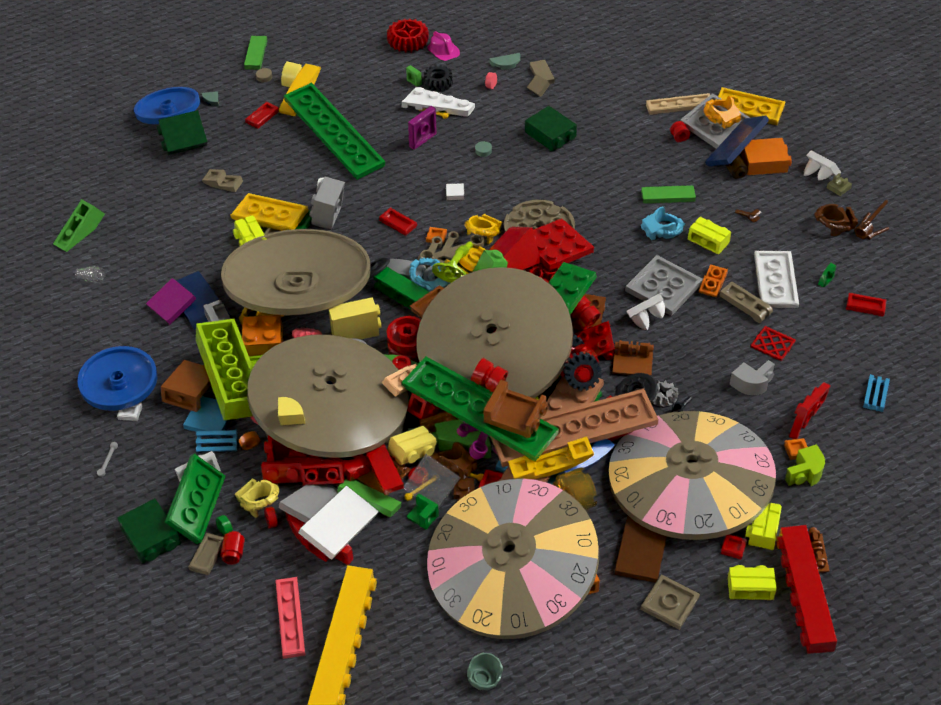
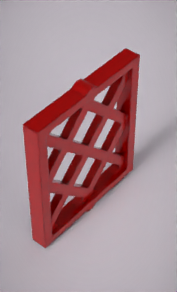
(770, 352)

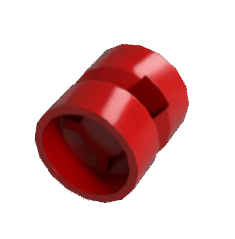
(585, 314)
(489, 375)

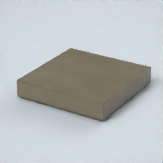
(670, 602)

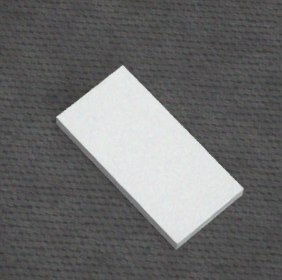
(776, 278)
(338, 522)

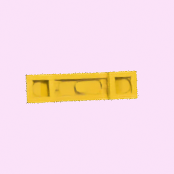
(552, 462)

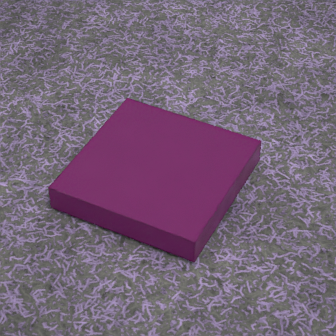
(422, 127)
(171, 301)

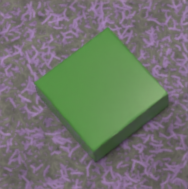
(413, 76)

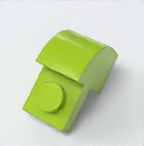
(809, 466)

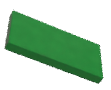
(195, 499)

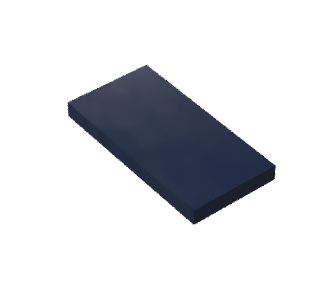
(737, 141)
(204, 295)

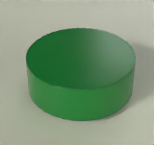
(223, 524)

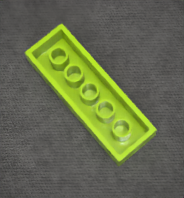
(226, 365)

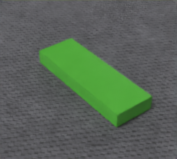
(255, 52)
(668, 194)
(381, 502)

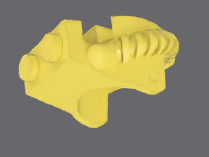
(254, 490)

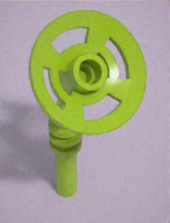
(449, 273)

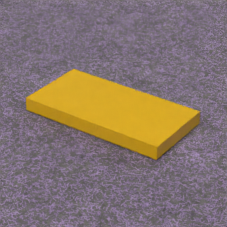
(755, 105)
(270, 212)

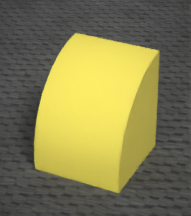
(289, 73)
(290, 411)

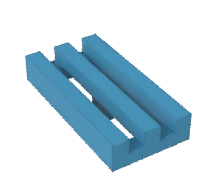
(878, 381)
(199, 441)

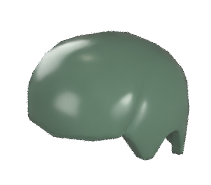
(484, 666)

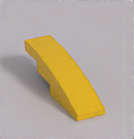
(306, 75)

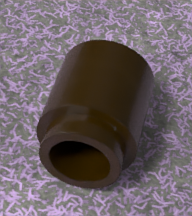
(737, 168)

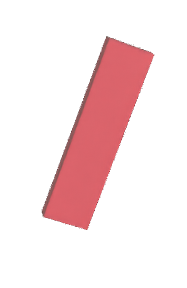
(290, 618)

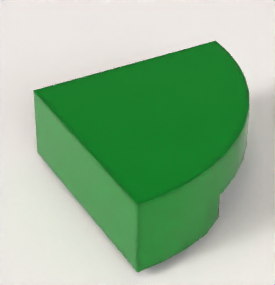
(828, 275)

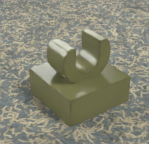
(839, 185)

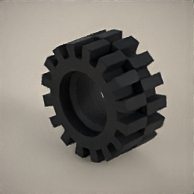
(443, 73)

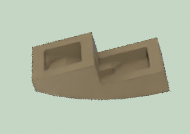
(220, 180)

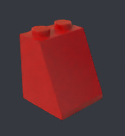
(518, 247)

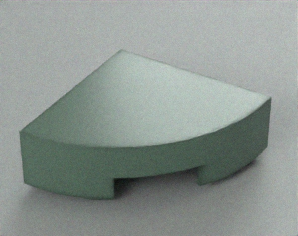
(211, 97)

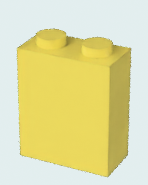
(355, 319)

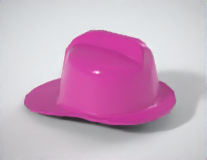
(442, 46)

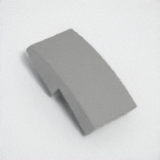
(403, 267)

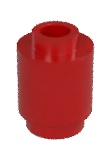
(232, 547)

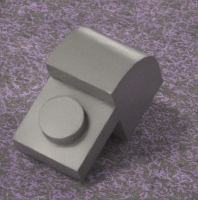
(750, 380)

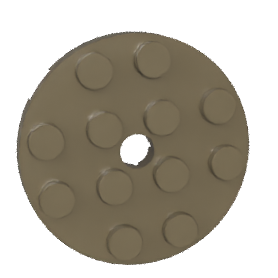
(536, 213)

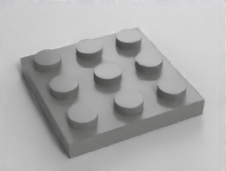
(705, 129)
(667, 279)

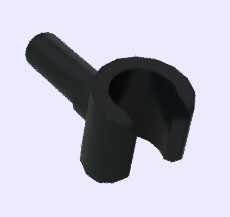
(677, 405)

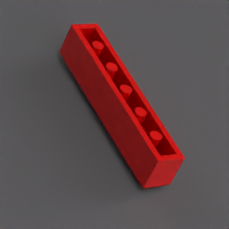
(806, 589)

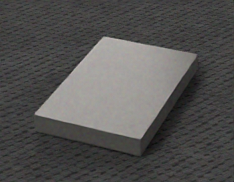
(308, 501)

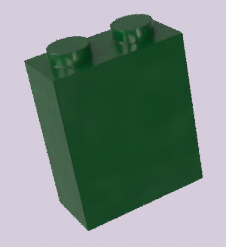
(550, 128)
(182, 132)
(148, 532)

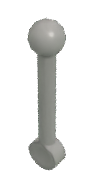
(101, 472)

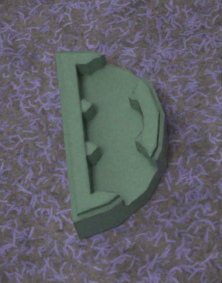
(506, 62)

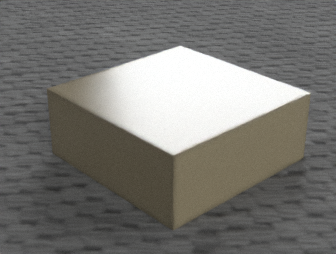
(538, 85)

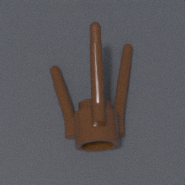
(865, 228)

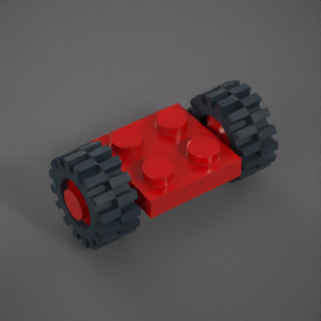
(582, 366)

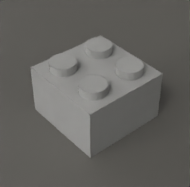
(327, 202)

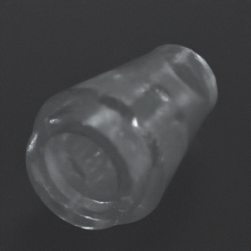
(91, 274)

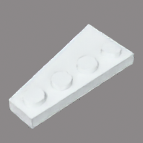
(423, 99)

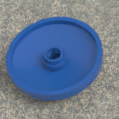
(166, 104)
(117, 378)

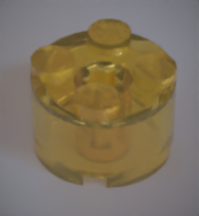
(578, 486)

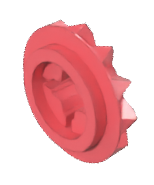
(299, 332)

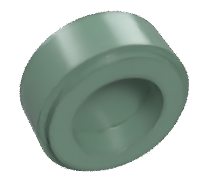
(483, 149)

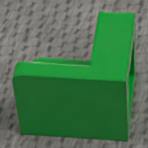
(424, 512)

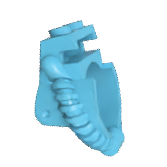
(653, 227)
(428, 285)

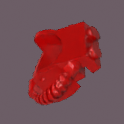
(355, 467)

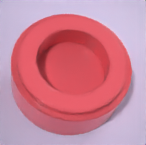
(491, 80)

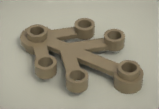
(448, 251)

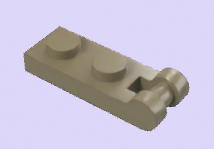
(746, 302)

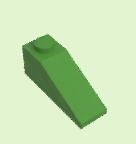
(79, 225)

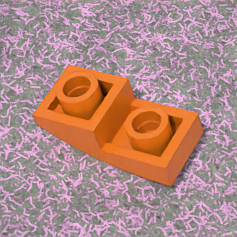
(713, 281)

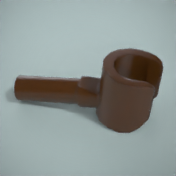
(752, 216)

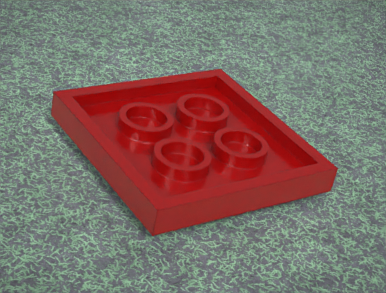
(560, 243)

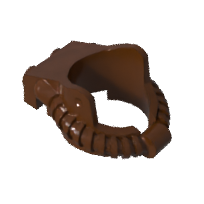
(845, 219)
(461, 463)

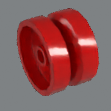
(403, 337)

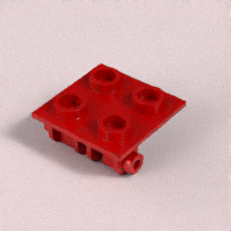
(599, 339)

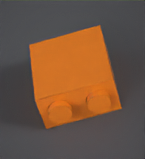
(766, 156)

